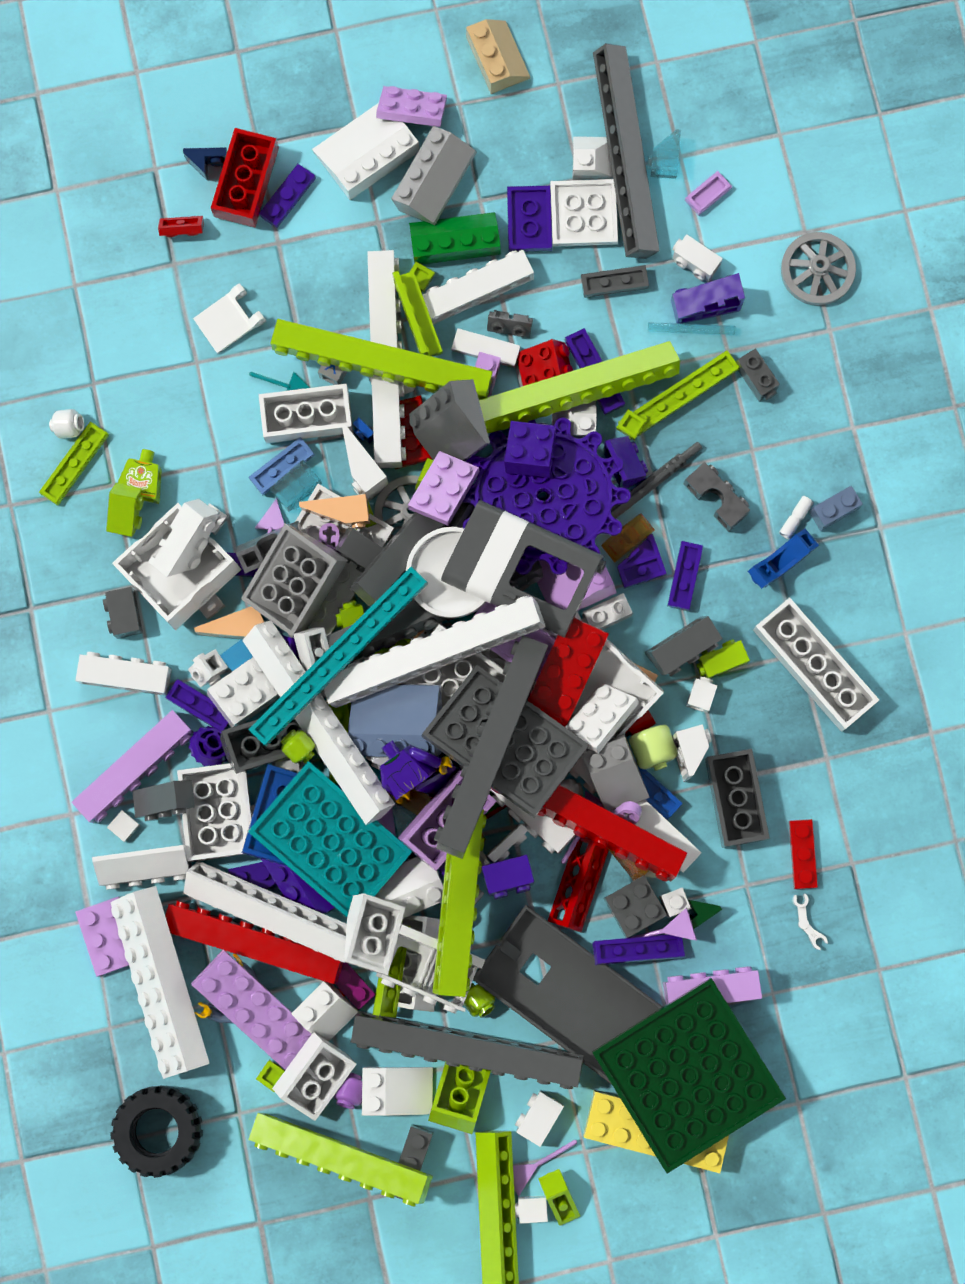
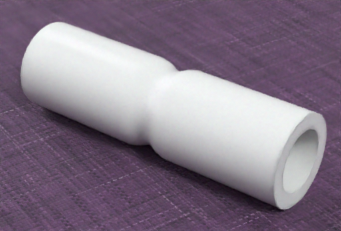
(795, 519)

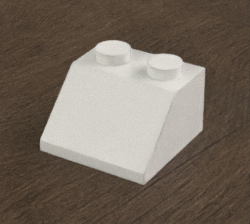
(325, 1011)

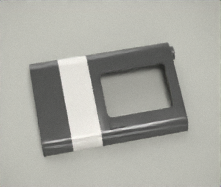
(492, 550)

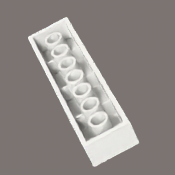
(159, 982)

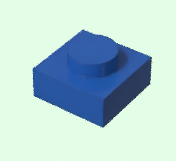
(362, 431)

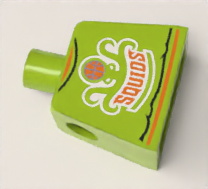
(144, 475)

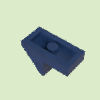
(201, 157)

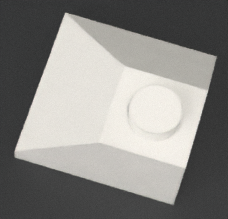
(591, 158)
(581, 418)

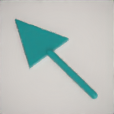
(294, 384)

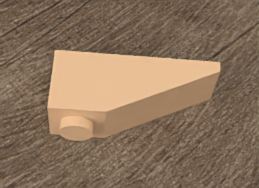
(344, 510)
(233, 625)

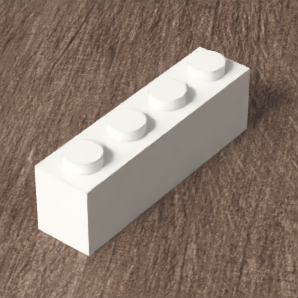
(123, 674)

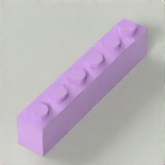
(132, 767)

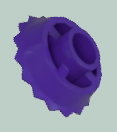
(207, 747)

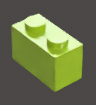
(124, 509)

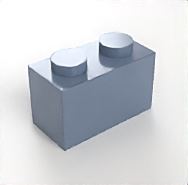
(835, 508)

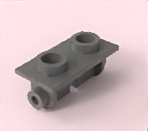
(518, 326)

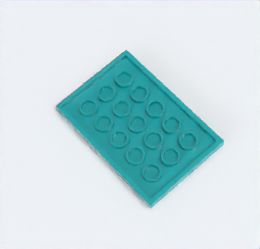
(326, 840)

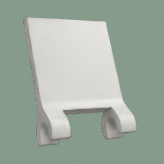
(226, 320)

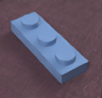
(280, 465)

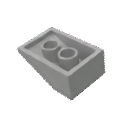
(615, 774)

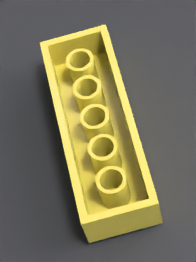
(612, 1124)

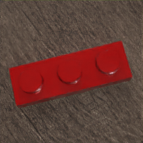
(803, 854)

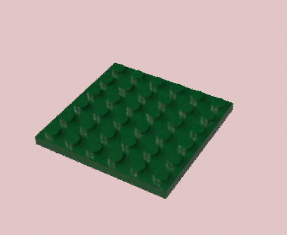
(688, 1075)

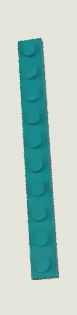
(338, 656)

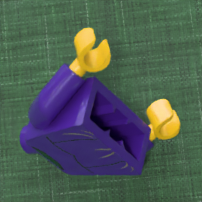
(408, 769)

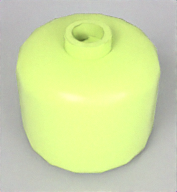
(653, 747)

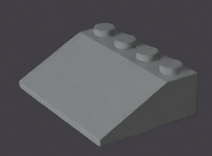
(294, 580)

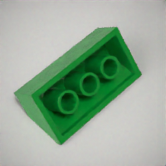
(455, 238)

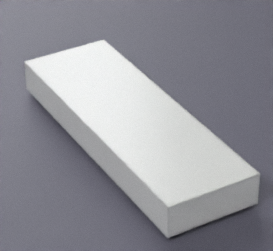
(472, 343)

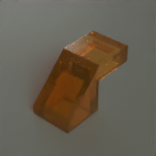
(631, 535)

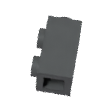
(758, 375)

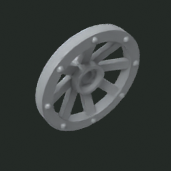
(816, 272)
(382, 502)

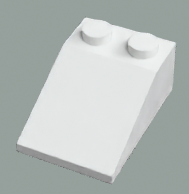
(366, 474)
(372, 932)
(397, 1091)

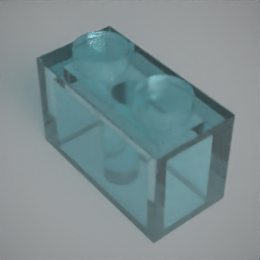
(295, 486)

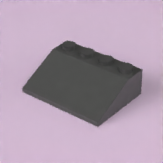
(451, 421)

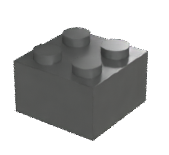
(635, 906)

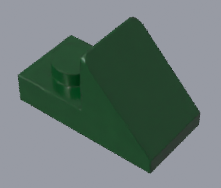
(703, 912)

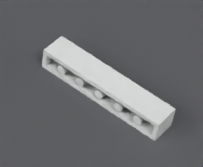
(478, 286)

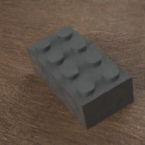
(737, 798)

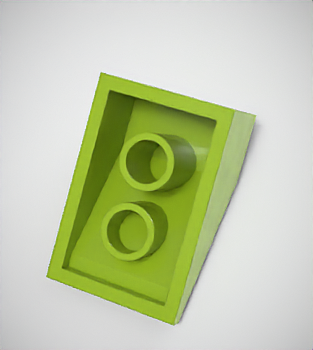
(459, 1097)

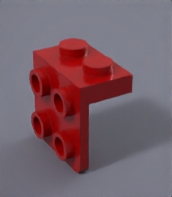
(543, 361)

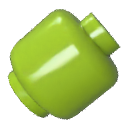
(298, 746)
(479, 1001)

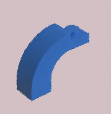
(783, 559)

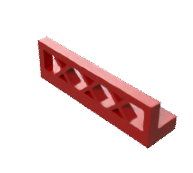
(582, 884)

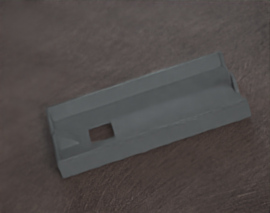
(575, 1001)

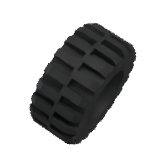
(125, 1135)

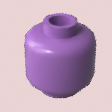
(350, 1092)

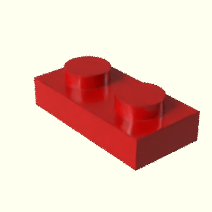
(181, 225)

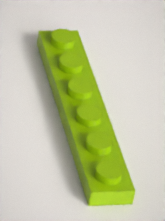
(687, 390)

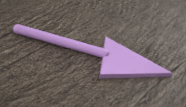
(272, 519)

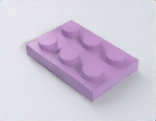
(411, 106)
(443, 488)
(102, 937)

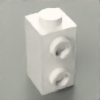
(696, 258)
(608, 612)

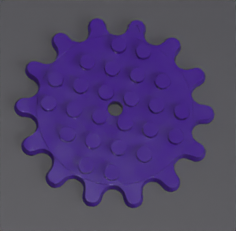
(577, 489)

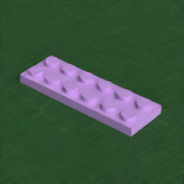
(252, 1008)

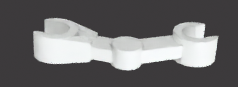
(804, 924)

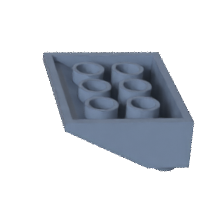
(396, 715)

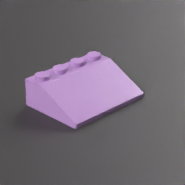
(560, 588)

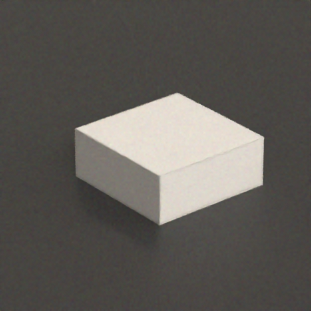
(123, 826)

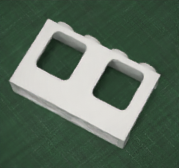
(424, 976)

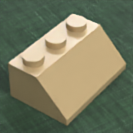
(496, 54)

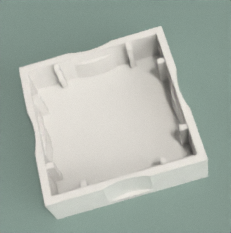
(181, 594)
(622, 674)

